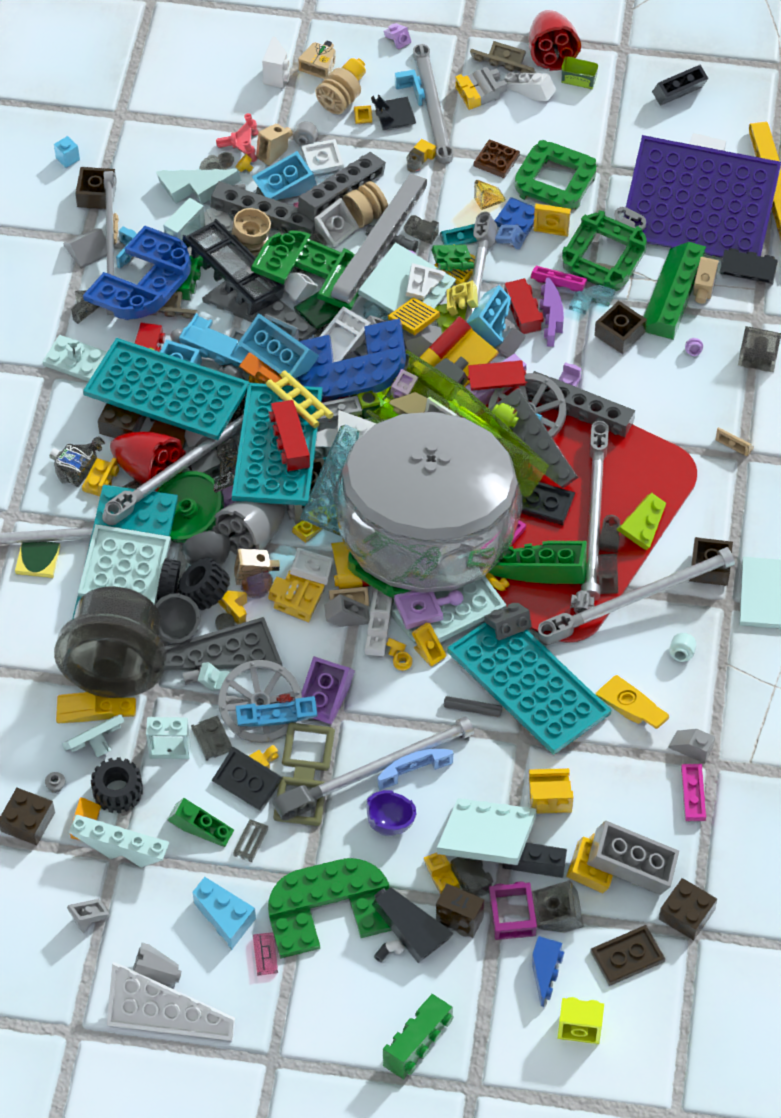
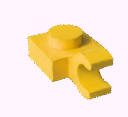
(268, 756)

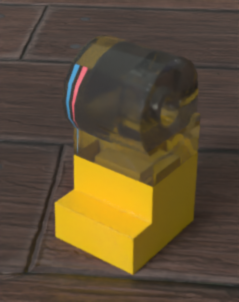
(419, 154)

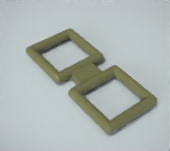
(305, 770)

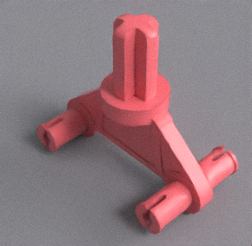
(242, 138)

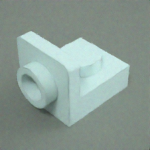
(211, 676)

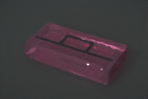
(265, 953)

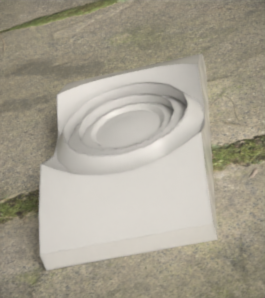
(346, 333)

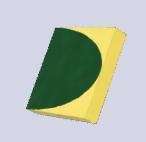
(38, 559)

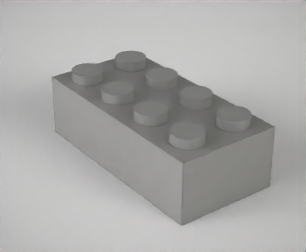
(633, 857)

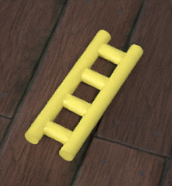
(299, 389)

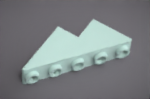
(202, 183)
(117, 841)

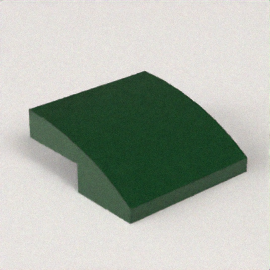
(316, 311)

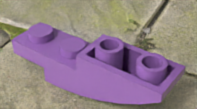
(552, 310)

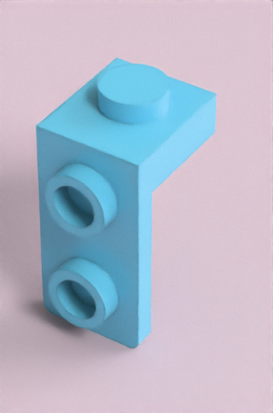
(409, 79)
(125, 236)

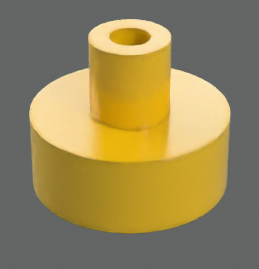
(244, 163)
(395, 646)

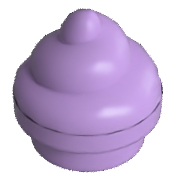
(694, 346)

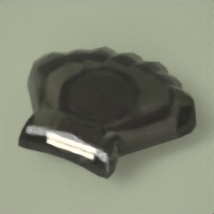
(213, 162)

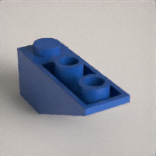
(544, 963)

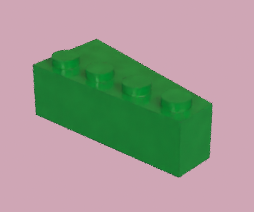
(417, 1036)

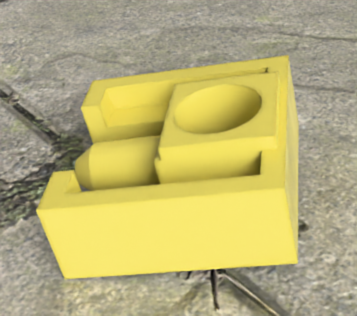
(462, 294)

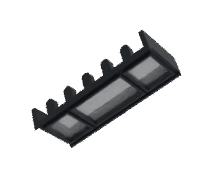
(233, 263)

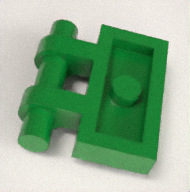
(452, 257)

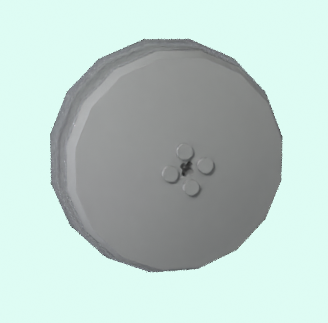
(427, 501)

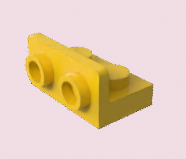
(99, 475)

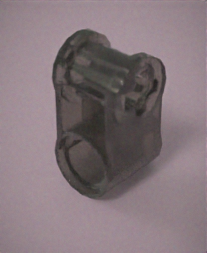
(609, 535)

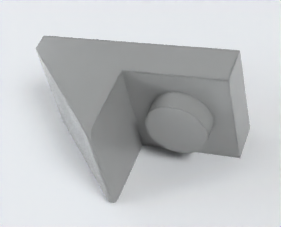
(512, 339)
(87, 912)

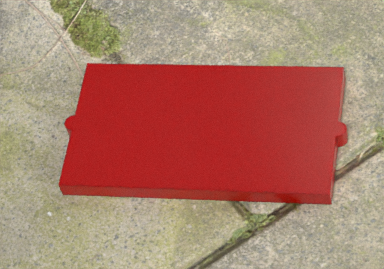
(496, 375)

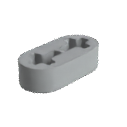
(631, 215)

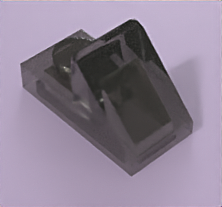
(82, 308)
(607, 573)

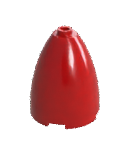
(552, 28)
(145, 454)

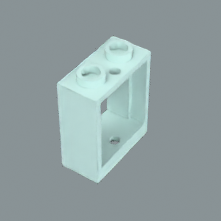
(185, 220)
(159, 746)

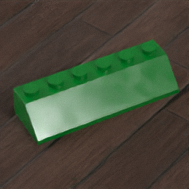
(673, 290)

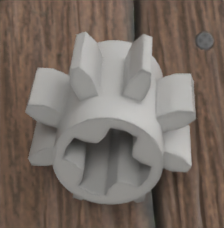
(582, 601)

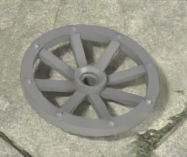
(545, 382)
(257, 696)

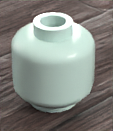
(682, 647)

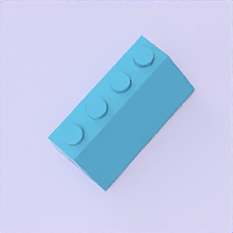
(277, 348)

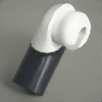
(388, 947)

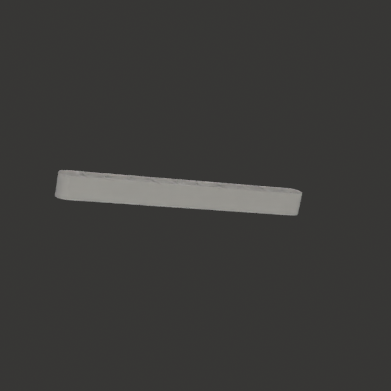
(379, 238)

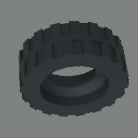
(168, 578)

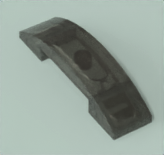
(227, 454)

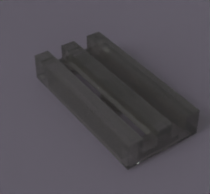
(237, 852)

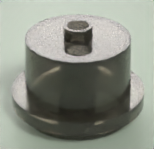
(112, 644)

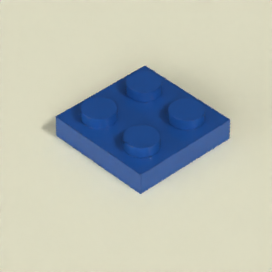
(517, 213)

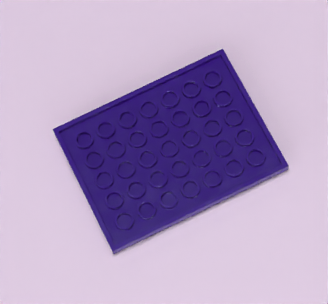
(702, 196)

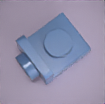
(511, 234)

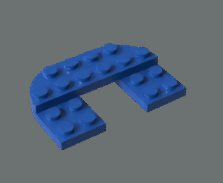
(155, 288)
(362, 373)

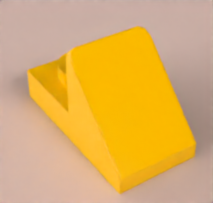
(233, 604)
(428, 644)

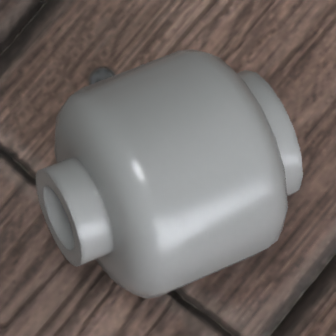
(305, 133)

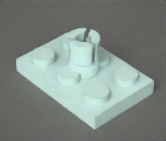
(73, 358)
(95, 736)

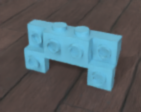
(211, 343)

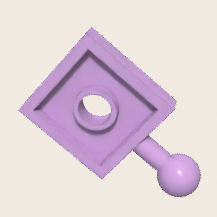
(431, 611)

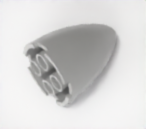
(249, 524)

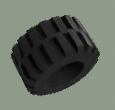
(204, 583)
(116, 771)

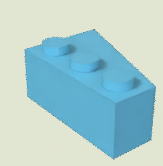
(490, 315)
(224, 910)

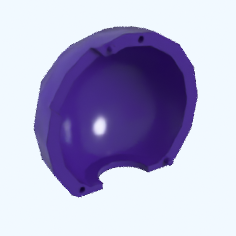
(390, 812)

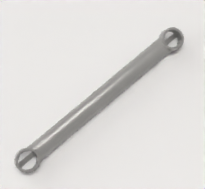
(433, 103)
(109, 186)

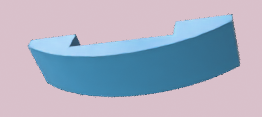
(276, 714)

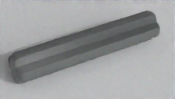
(472, 706)

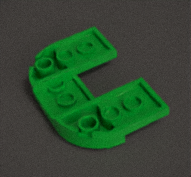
(296, 249)
(318, 886)

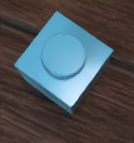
(66, 151)

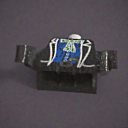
(75, 461)

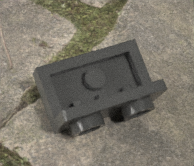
(509, 620)

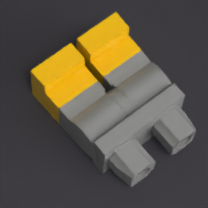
(480, 87)

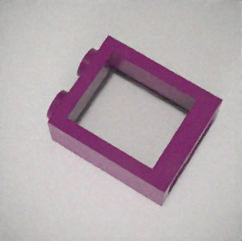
(512, 929)

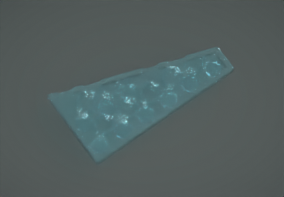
(321, 507)

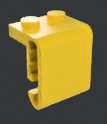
(550, 790)

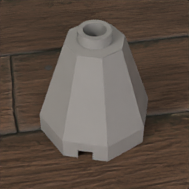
(156, 966)

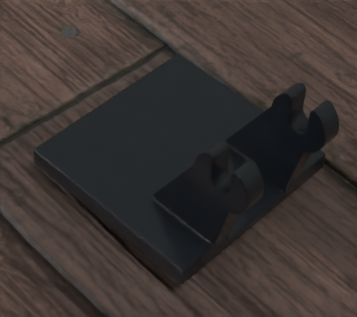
(393, 112)

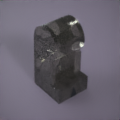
(422, 229)

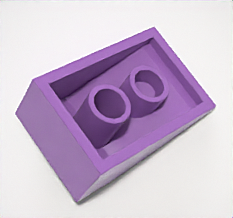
(329, 685)

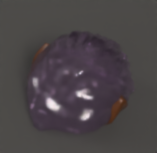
(257, 585)

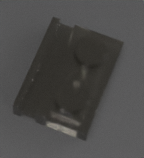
(211, 737)

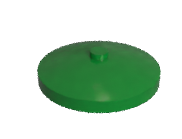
(195, 504)

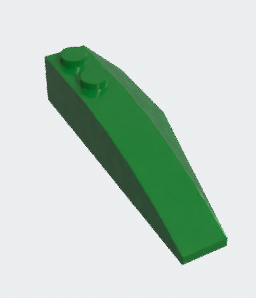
(547, 563)

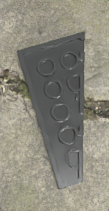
(278, 309)
(537, 437)
(224, 648)

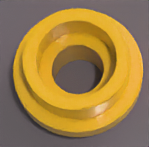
(402, 656)

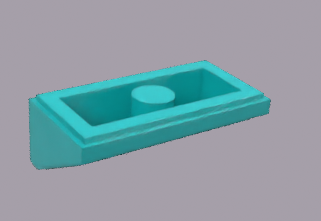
(458, 236)

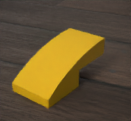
(440, 871)

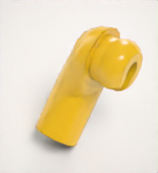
(499, 585)

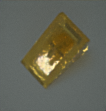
(487, 195)

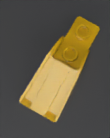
(631, 702)
(89, 707)

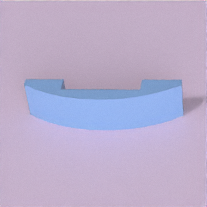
(438, 758)

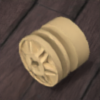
(338, 90)
(366, 203)
(251, 229)

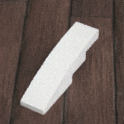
(378, 624)

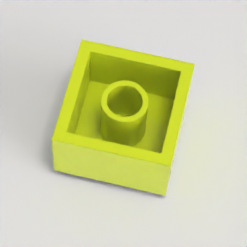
(580, 1020)

